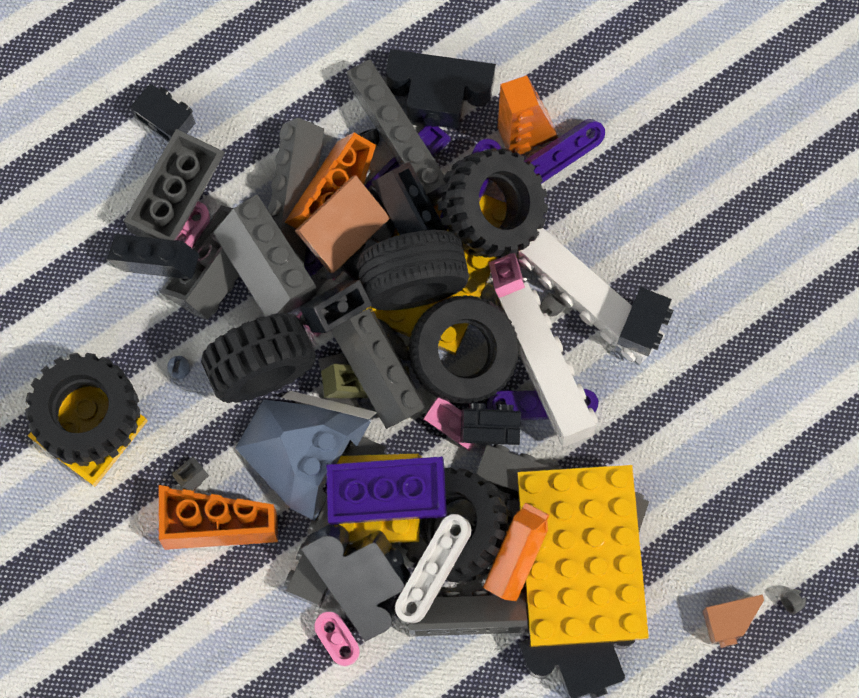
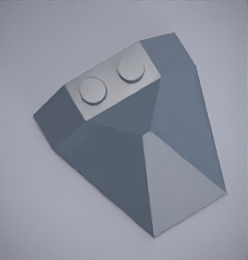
(292, 447)

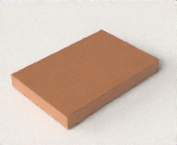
(342, 224)

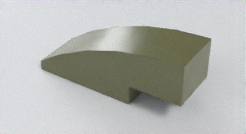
(342, 382)

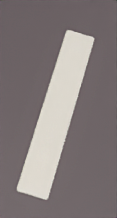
(331, 405)

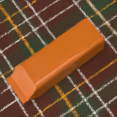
(517, 553)

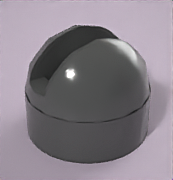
(553, 303)
(792, 601)

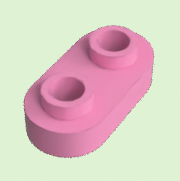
(193, 229)
(337, 639)

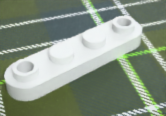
(433, 568)

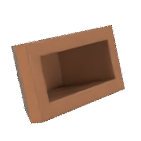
(731, 620)

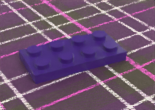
(386, 490)

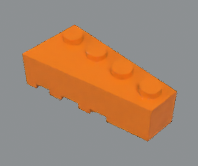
(523, 117)
(347, 158)
(211, 520)

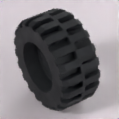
(522, 195)
(258, 357)
(58, 384)
(489, 531)

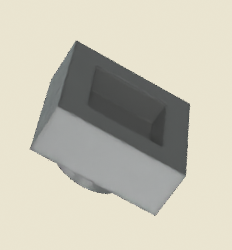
(190, 474)

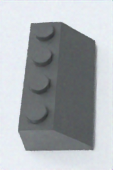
(173, 187)
(264, 258)
(212, 276)
(378, 368)
(471, 615)

